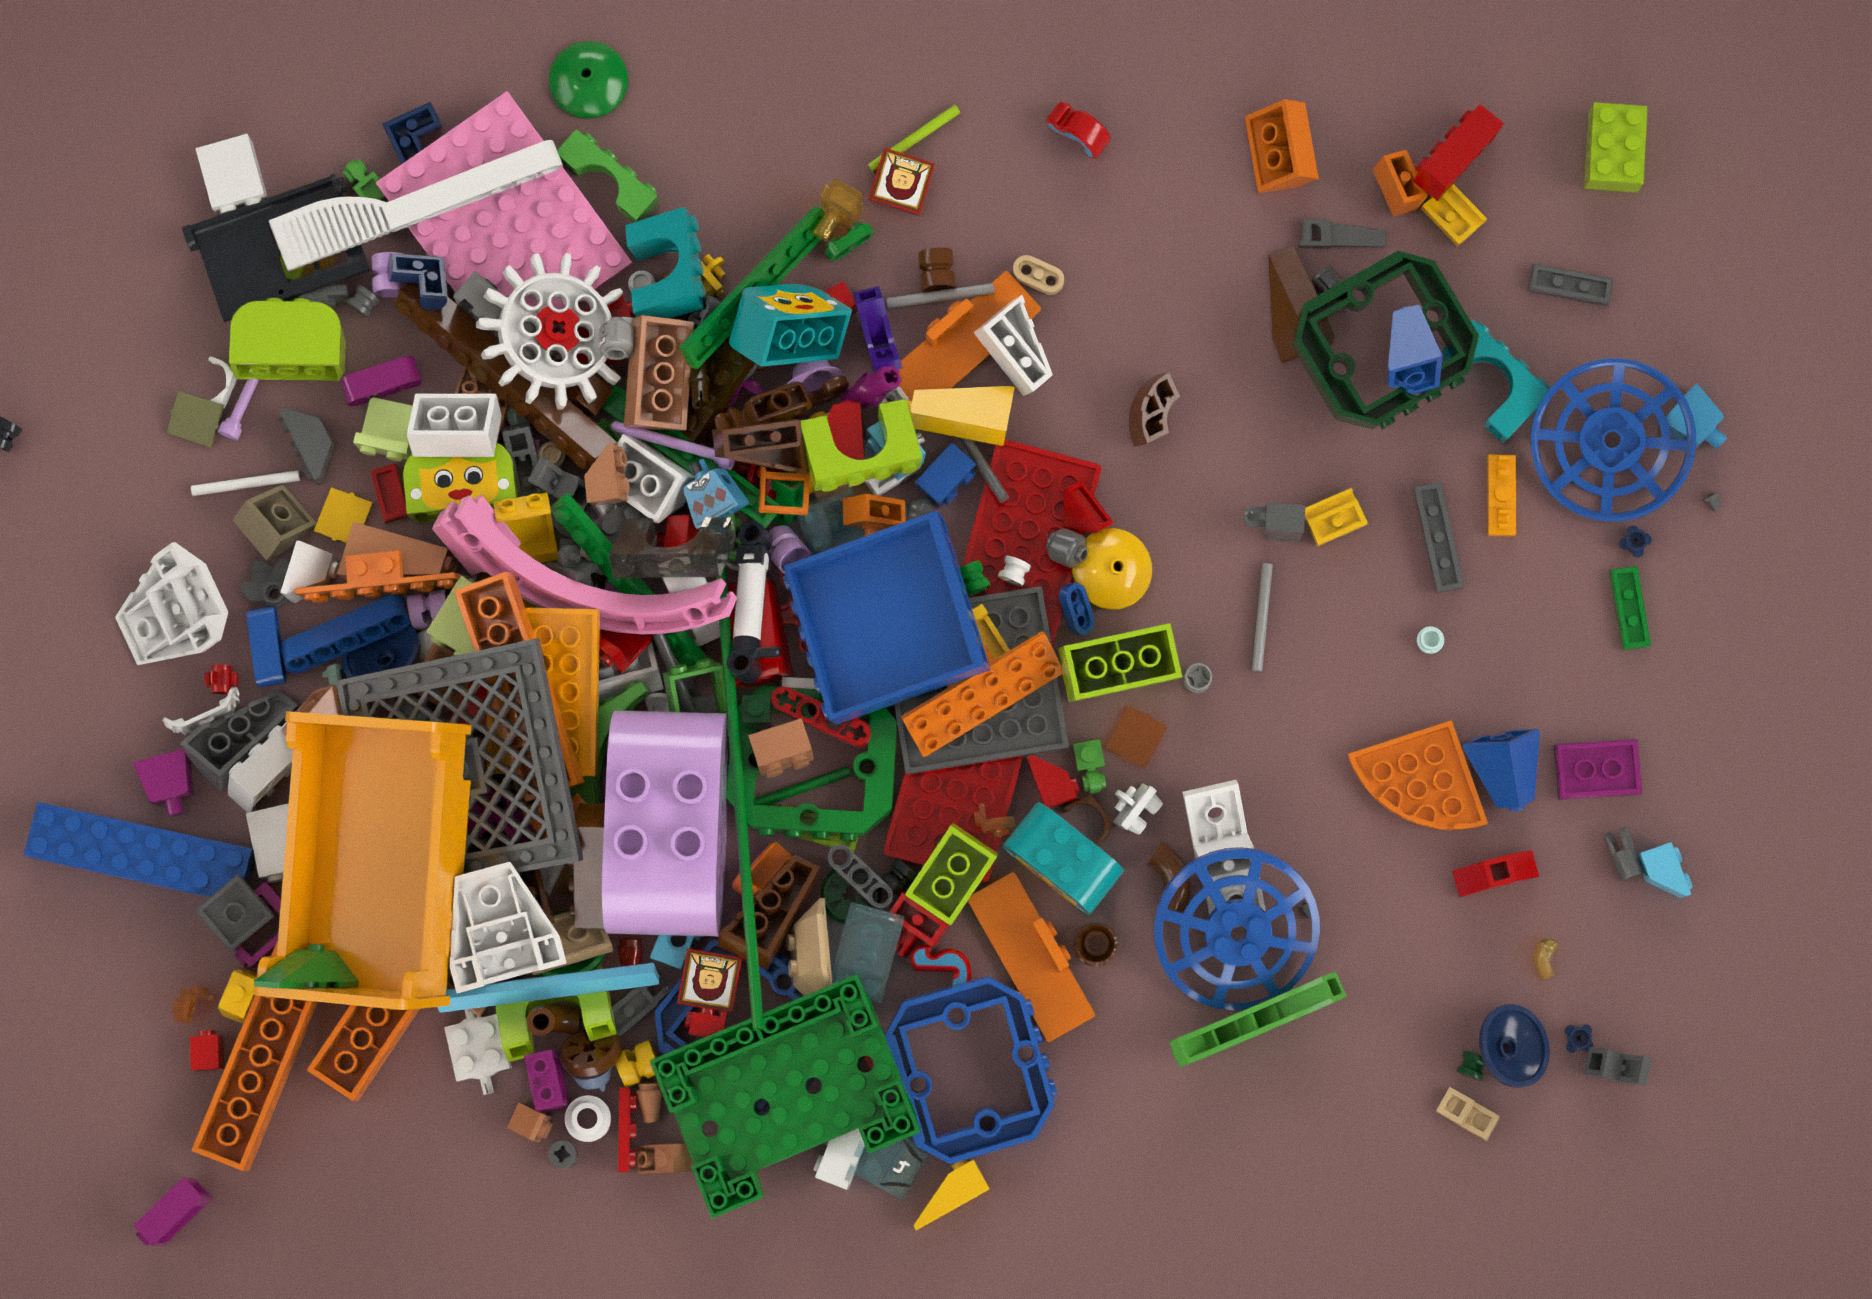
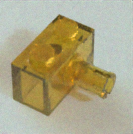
(840, 205)

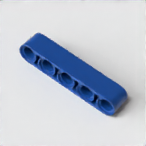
(345, 633)

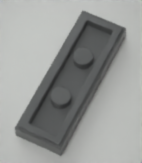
(1570, 285)

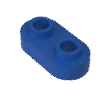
(1076, 608)

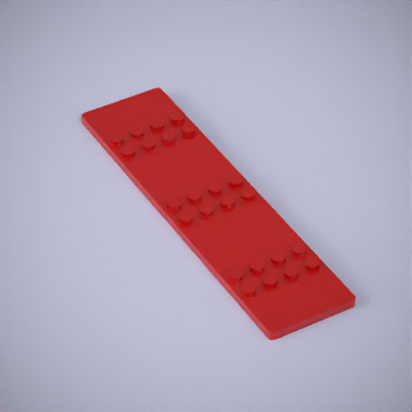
(1017, 529)

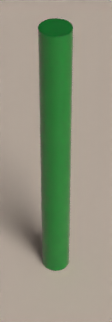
(804, 786)

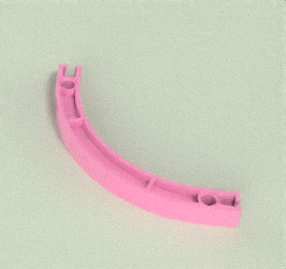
(552, 590)

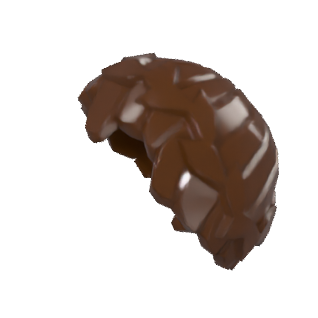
(1095, 944)

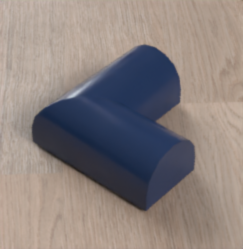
(410, 126)
(424, 270)

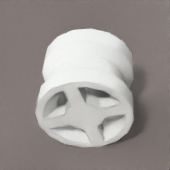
(1014, 571)

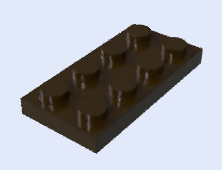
(726, 373)

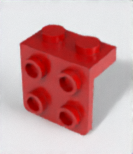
(621, 649)

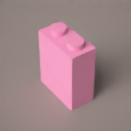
(467, 562)

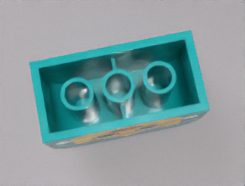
(789, 325)
(1063, 858)

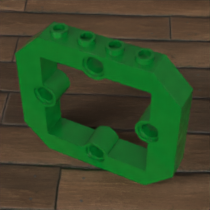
(839, 823)

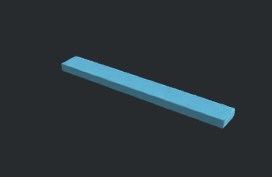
(553, 987)

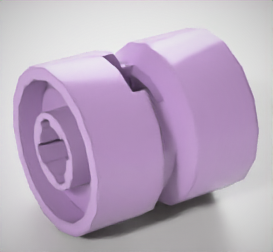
(380, 285)
(786, 547)
(418, 608)

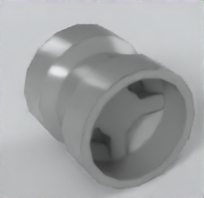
(1200, 674)

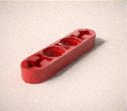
(819, 720)

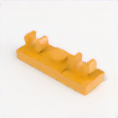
(1501, 495)

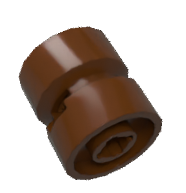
(936, 268)

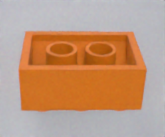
(1281, 146)

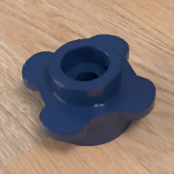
(1642, 538)
(1572, 1033)

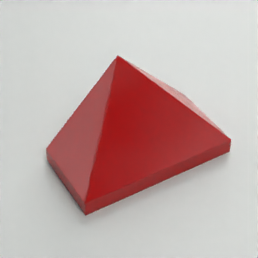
(1083, 510)

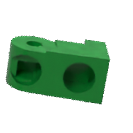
(789, 495)

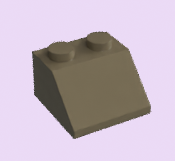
(273, 521)

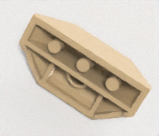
(810, 951)

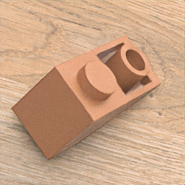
(606, 477)
(530, 1123)
(663, 1158)

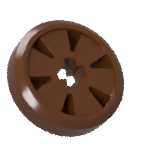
(587, 1057)

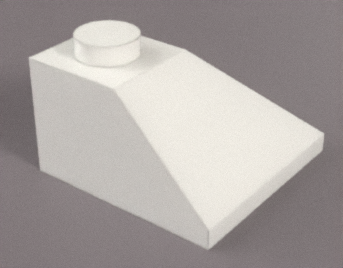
(308, 568)

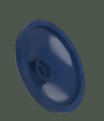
(384, 654)
(1514, 1046)

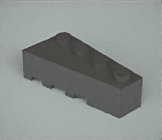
(471, 300)

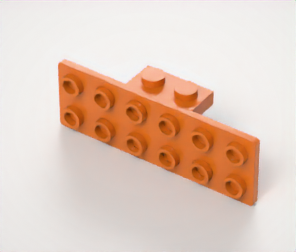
(951, 345)
(374, 574)
(982, 695)
(1031, 956)

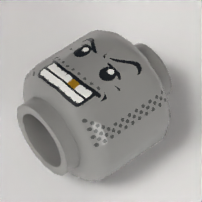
(616, 338)

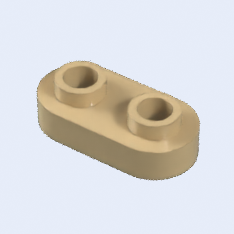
(1039, 274)

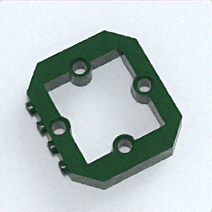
(1319, 359)

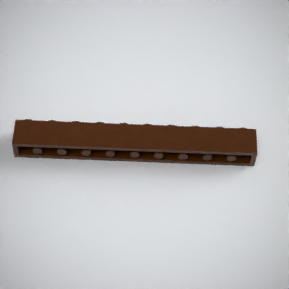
(458, 335)

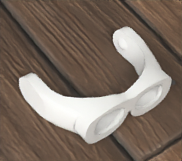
(224, 396)

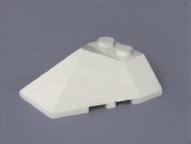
(173, 609)
(498, 929)

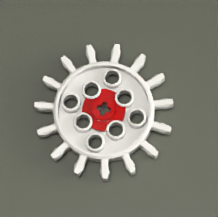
(514, 338)

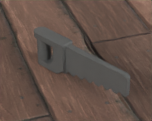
(1339, 235)

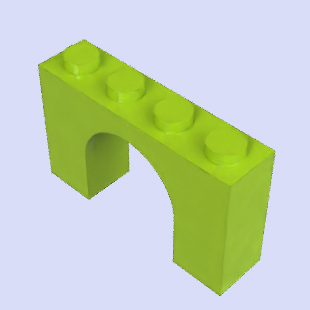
(832, 468)
(518, 1039)

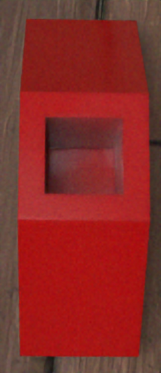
(1495, 873)

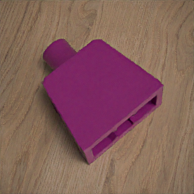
(167, 780)

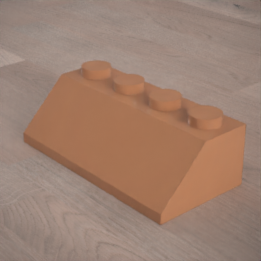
(658, 375)

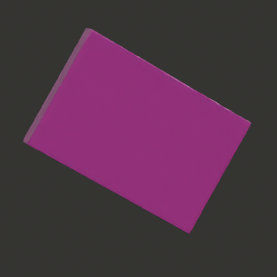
(1598, 769)

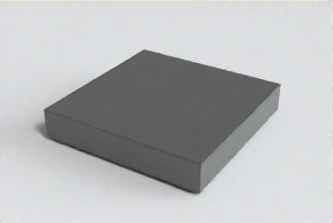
(234, 912)

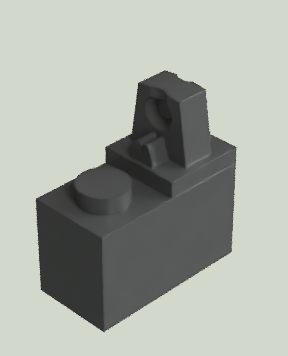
(1277, 521)

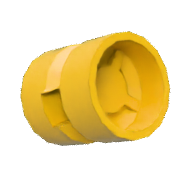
(636, 1063)

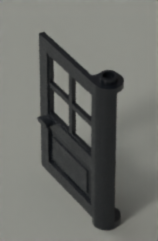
(244, 257)

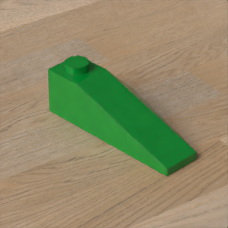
(308, 969)

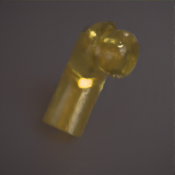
(1542, 957)

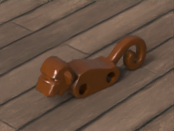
(781, 403)

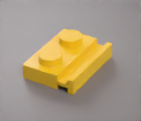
(1454, 215)
(1334, 517)

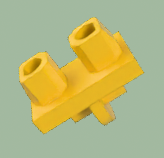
(711, 284)

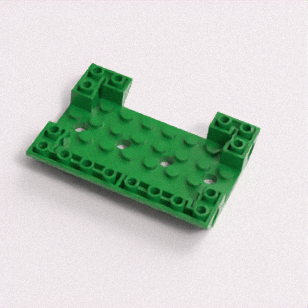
(800, 1040)

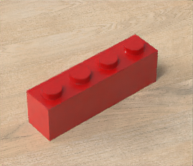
(1458, 152)

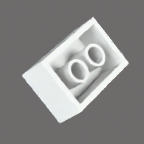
(454, 425)

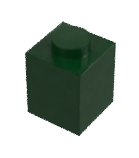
(756, 711)

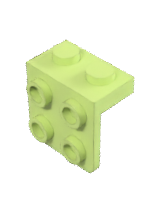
(385, 430)

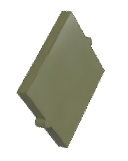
(195, 418)

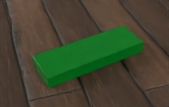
(1630, 608)

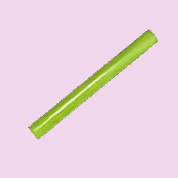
(919, 134)

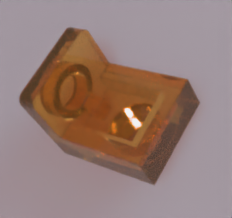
(998, 826)
(185, 1005)

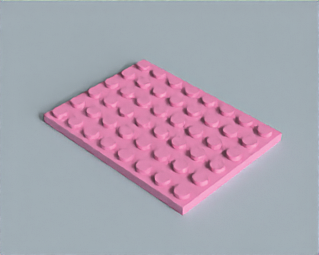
(510, 226)

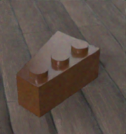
(763, 444)

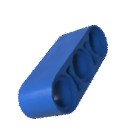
(266, 646)

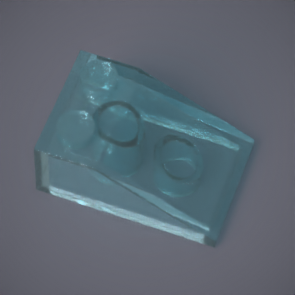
(868, 948)

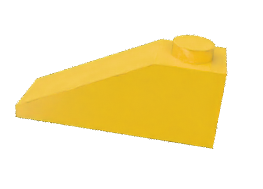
(957, 1188)

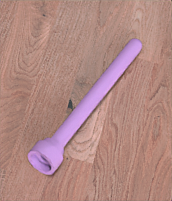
(232, 425)
(672, 442)

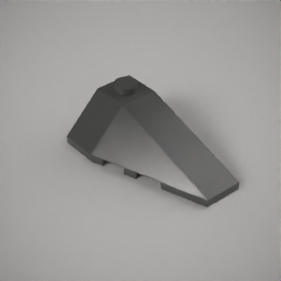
(222, 744)

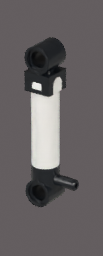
(753, 564)

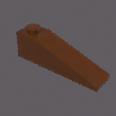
(1289, 291)

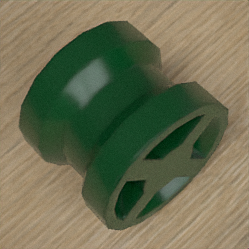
(1472, 1066)

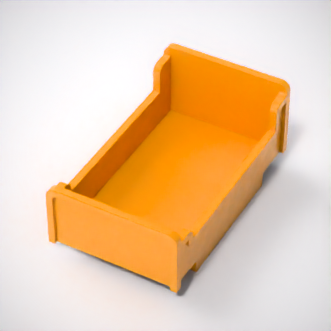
(373, 855)

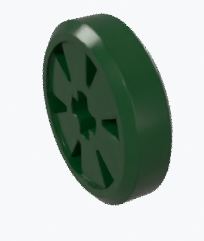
(835, 887)

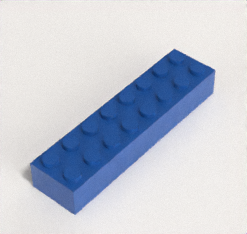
(135, 851)

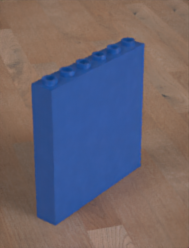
(885, 618)

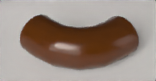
(1168, 864)
(553, 1018)

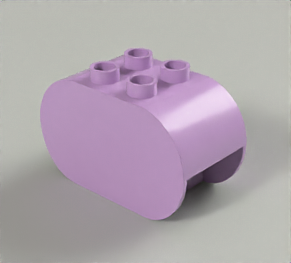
(665, 823)

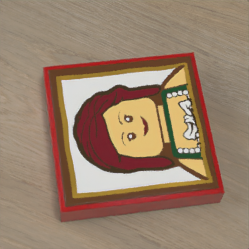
(901, 181)
(709, 980)

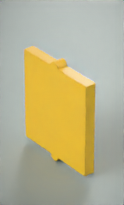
(340, 513)

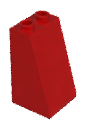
(771, 635)

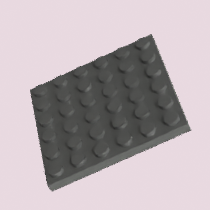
(1023, 728)

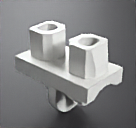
(1131, 806)

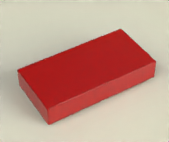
(389, 493)

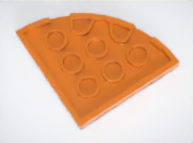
(1422, 779)

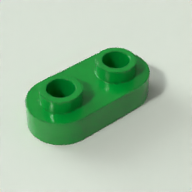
(857, 235)

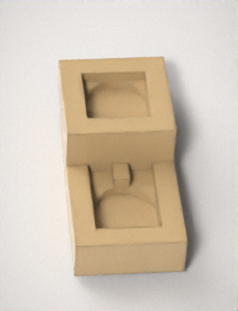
(1468, 1114)

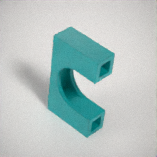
(683, 288)
(1524, 388)

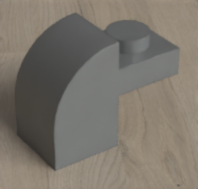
(557, 483)
(1617, 1066)

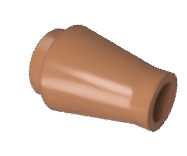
(650, 1100)

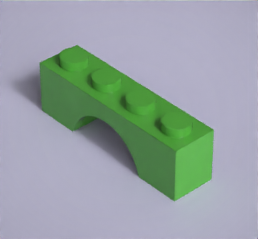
(583, 156)

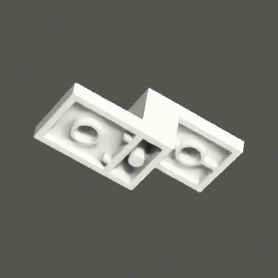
(1221, 832)

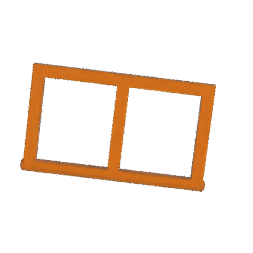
(784, 476)

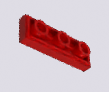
(627, 1130)

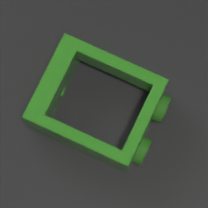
(682, 671)

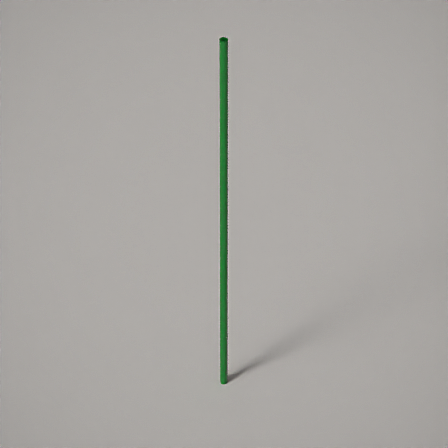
(741, 821)

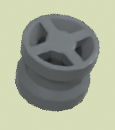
(363, 301)
(567, 1155)

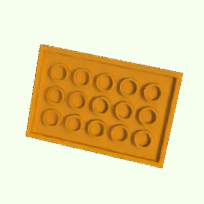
(572, 662)

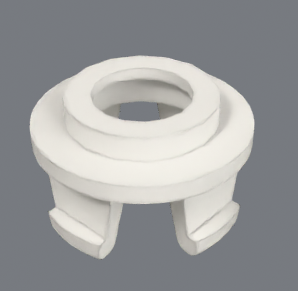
(603, 1121)

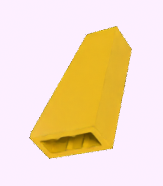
(964, 412)

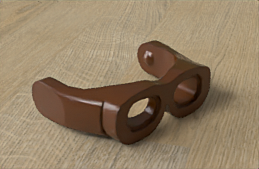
(1089, 800)

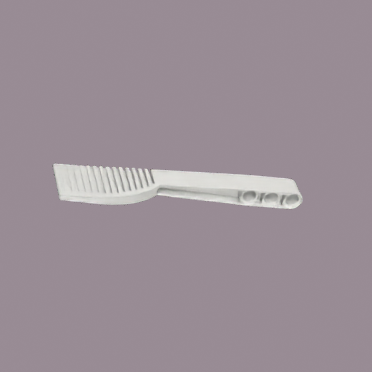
(349, 221)

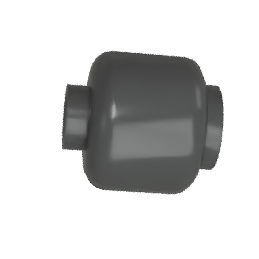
(1067, 548)

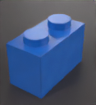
(946, 476)

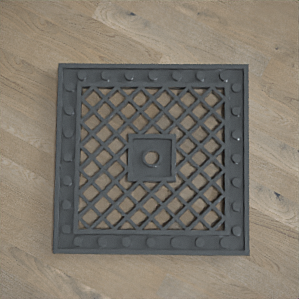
(542, 738)

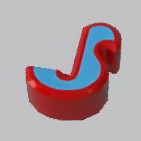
(1080, 128)
(944, 961)

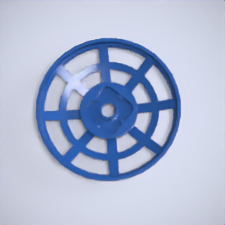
(1631, 442)
(1229, 915)

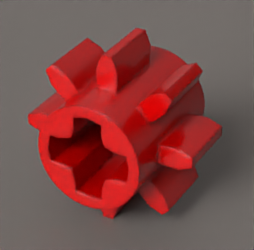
(221, 679)

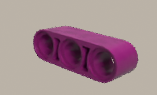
(380, 380)

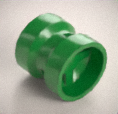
(974, 579)

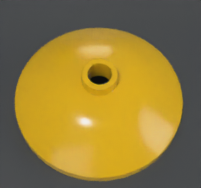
(1103, 584)

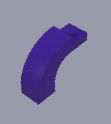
(876, 328)

